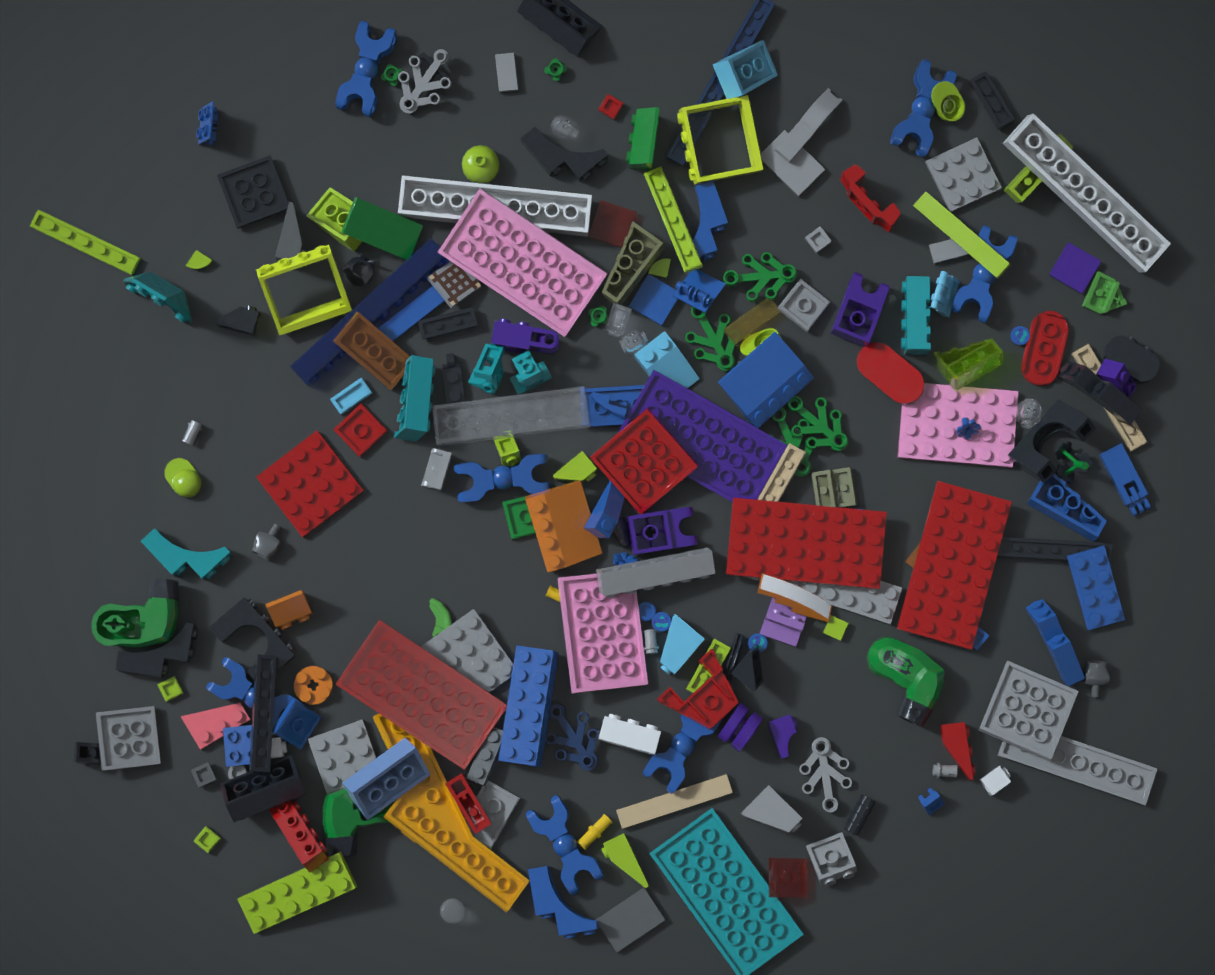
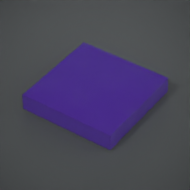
(1074, 268)

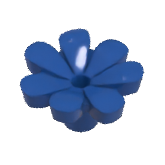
(968, 428)
(623, 558)

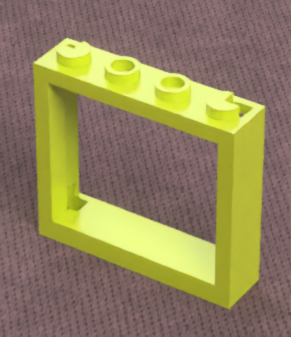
(749, 131)
(310, 315)

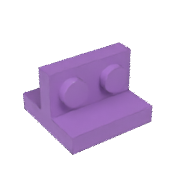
(782, 624)

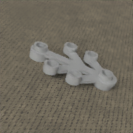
(422, 83)
(825, 771)

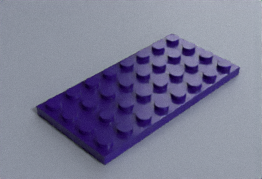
(729, 452)

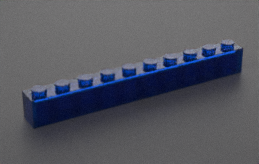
(373, 308)

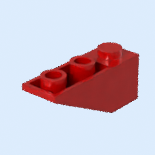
(955, 742)

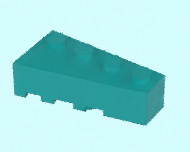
(916, 315)
(415, 398)

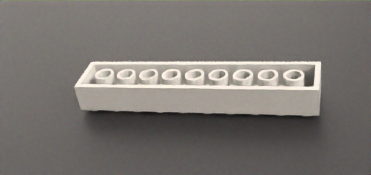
(1086, 193)
(449, 199)

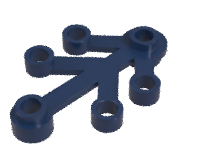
(575, 739)

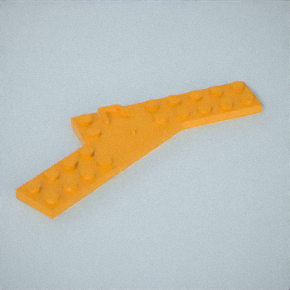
(435, 822)

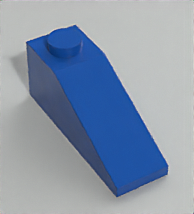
(606, 512)

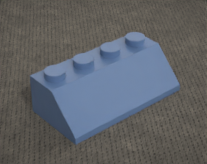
(386, 778)

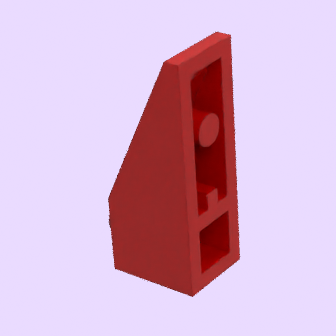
(468, 802)

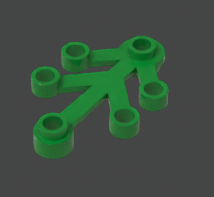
(762, 276)
(713, 341)
(819, 426)
(796, 441)

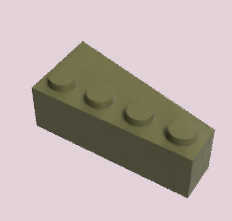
(632, 263)

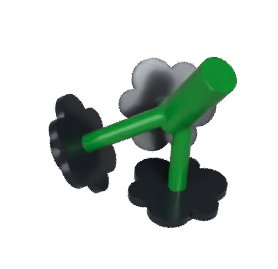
(1079, 462)

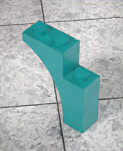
(176, 558)

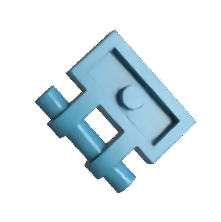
(944, 294)

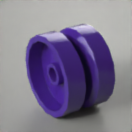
(740, 727)

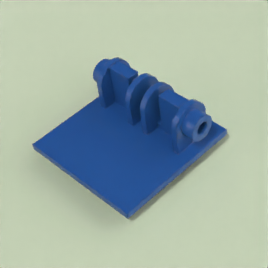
(207, 116)
(698, 290)
(237, 745)

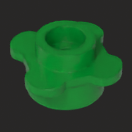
(555, 74)
(386, 75)
(598, 311)

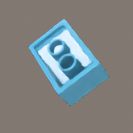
(745, 70)
(666, 359)

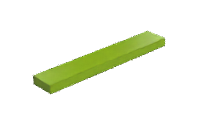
(673, 220)
(961, 235)
(85, 242)

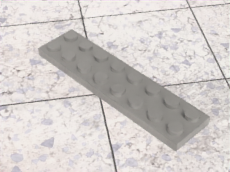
(868, 602)
(1091, 768)

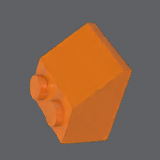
(289, 609)

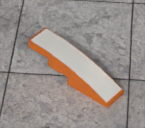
(799, 599)

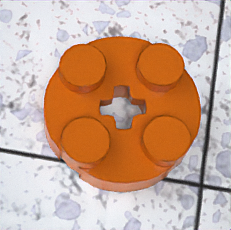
(319, 676)

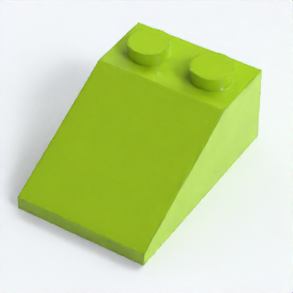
(331, 215)

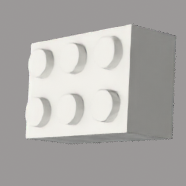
(629, 734)

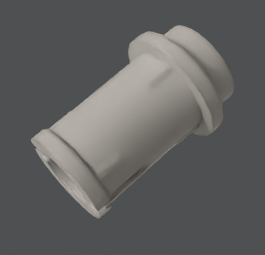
(192, 432)
(650, 642)
(944, 770)

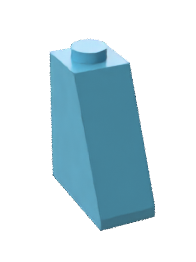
(679, 645)

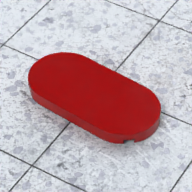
(1044, 348)
(890, 373)

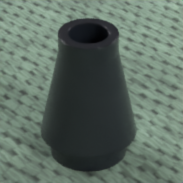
(621, 532)

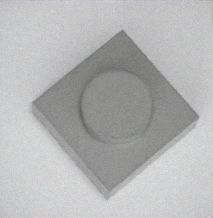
(818, 239)

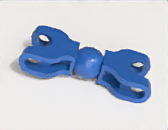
(366, 69)
(922, 110)
(980, 284)
(502, 477)
(244, 690)
(681, 747)
(564, 844)

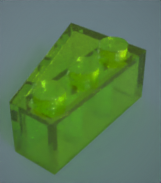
(968, 363)

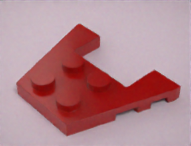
(709, 701)

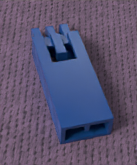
(1122, 472)

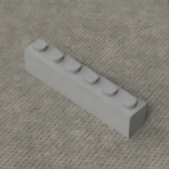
(655, 572)

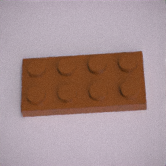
(372, 350)

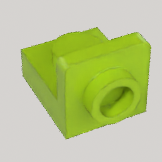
(508, 451)

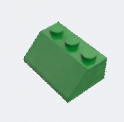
(643, 138)

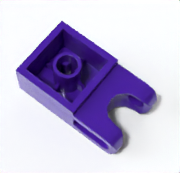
(859, 305)
(523, 337)
(665, 528)

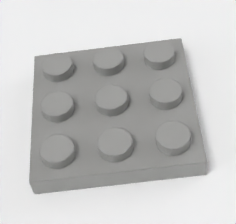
(963, 175)
(128, 738)
(341, 753)

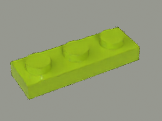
(701, 674)

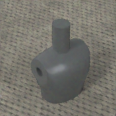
(266, 544)
(1096, 674)

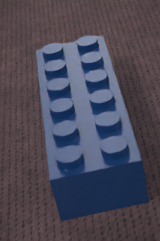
(528, 706)

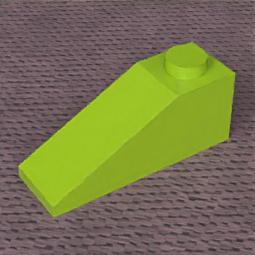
(622, 855)

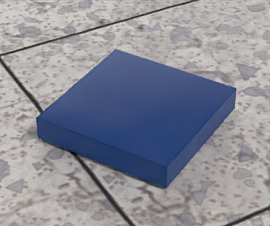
(654, 300)
(296, 724)

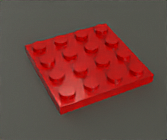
(644, 461)
(309, 484)

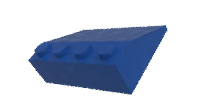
(765, 380)

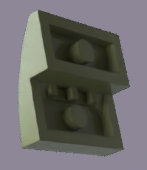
(834, 488)

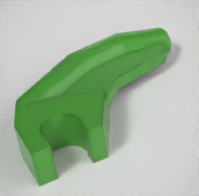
(442, 616)

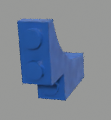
(711, 219)
(1056, 642)
(548, 901)

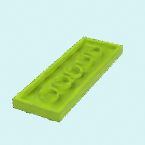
(296, 893)

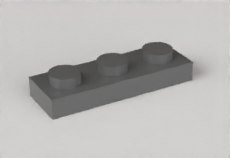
(486, 758)

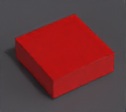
(611, 107)

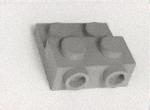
(831, 859)

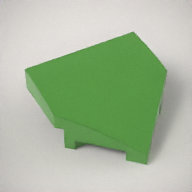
(1103, 294)

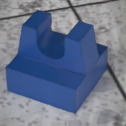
(932, 802)

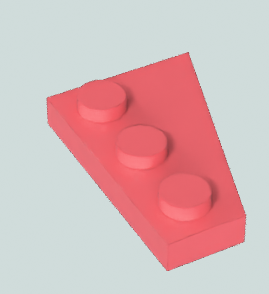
(209, 724)

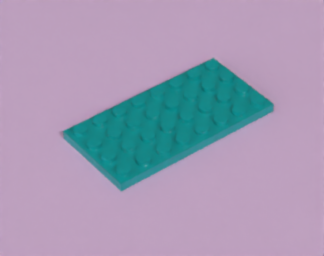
(726, 893)

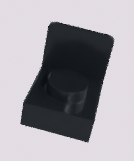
(86, 753)

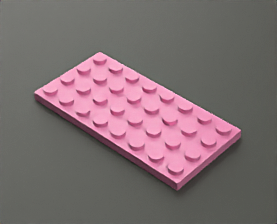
(522, 262)

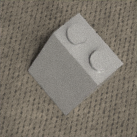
(772, 811)

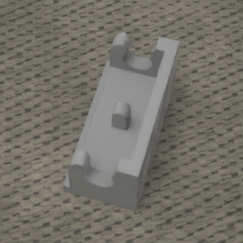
(437, 469)

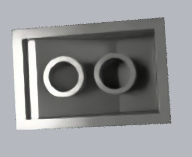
(291, 237)

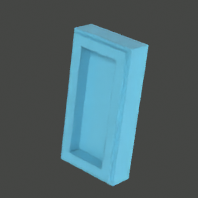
(351, 396)

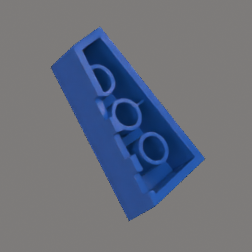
(1067, 508)

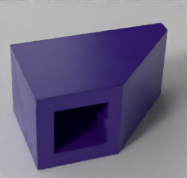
(1118, 375)

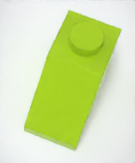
(577, 469)

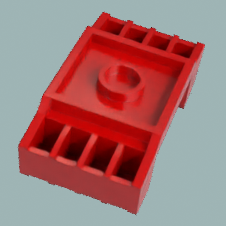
(851, 179)

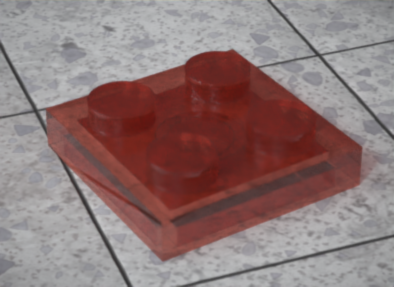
(612, 223)
(788, 877)

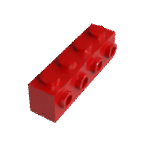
(299, 835)

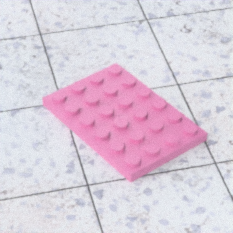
(932, 421)
(601, 636)

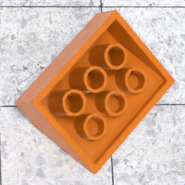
(559, 525)

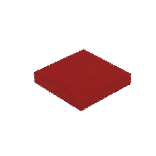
(360, 430)

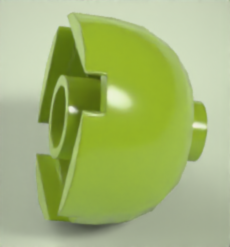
(480, 164)

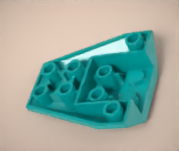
(161, 293)

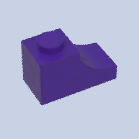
(781, 732)

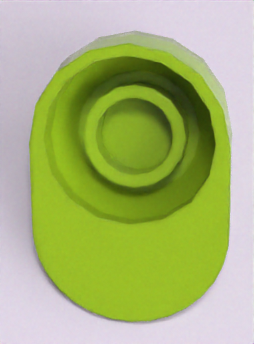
(948, 101)
(755, 340)
(183, 478)

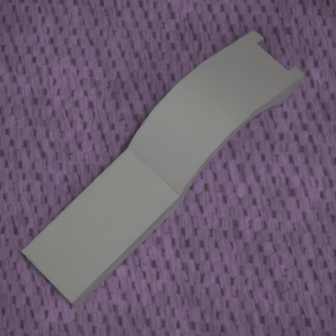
(807, 125)

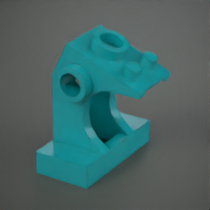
(529, 373)
(488, 377)

